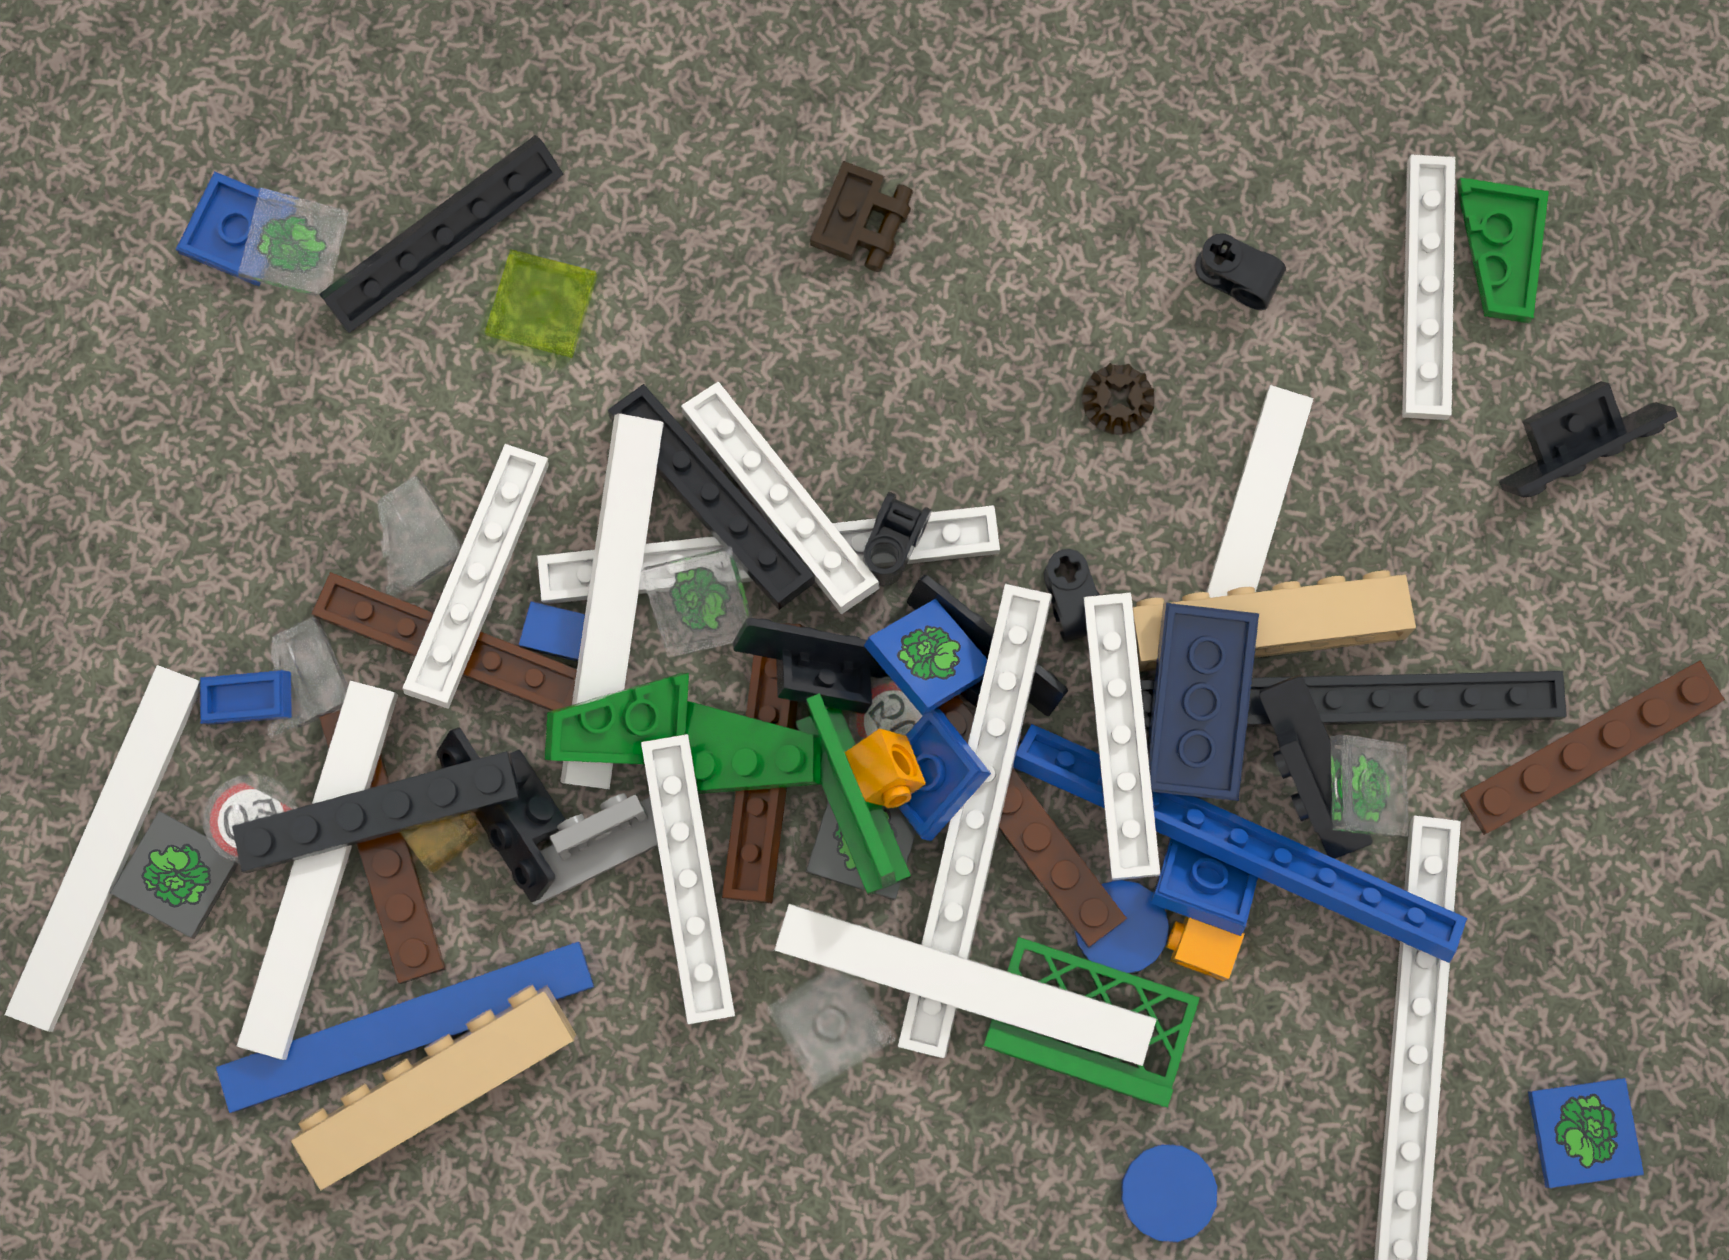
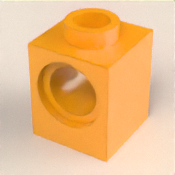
(885, 768)
(1204, 948)

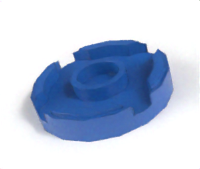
(1136, 940)
(1169, 1193)

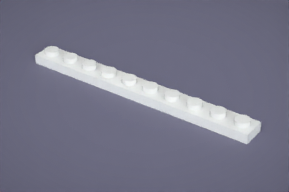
(946, 536)
(976, 825)
(1416, 1055)

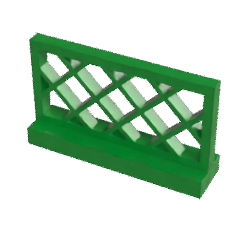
(860, 822)
(1091, 1065)

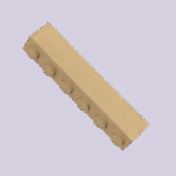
(1300, 617)
(433, 1086)

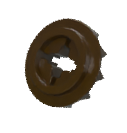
(1118, 419)

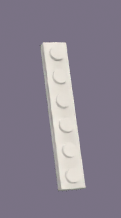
(1429, 287)
(780, 497)
(476, 577)
(1121, 736)
(688, 879)

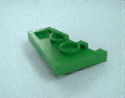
(1505, 244)
(616, 724)
(748, 753)

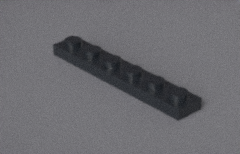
(441, 234)
(720, 504)
(376, 812)

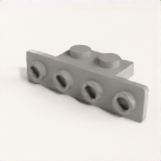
(599, 842)

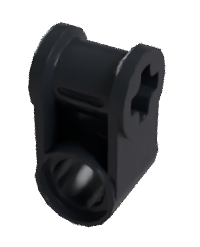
(1244, 273)
(895, 532)
(1069, 597)

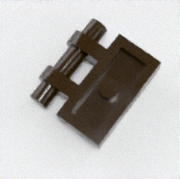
(848, 210)

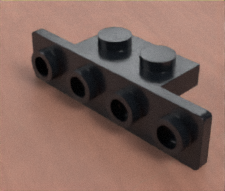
(1579, 432)
(813, 663)
(1045, 689)
(1307, 758)
(515, 825)

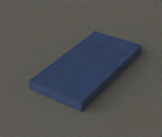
(1201, 701)

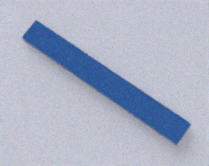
(398, 1028)

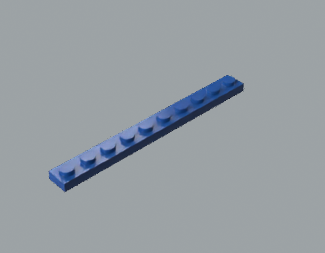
(1257, 851)

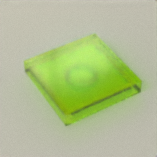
(541, 303)

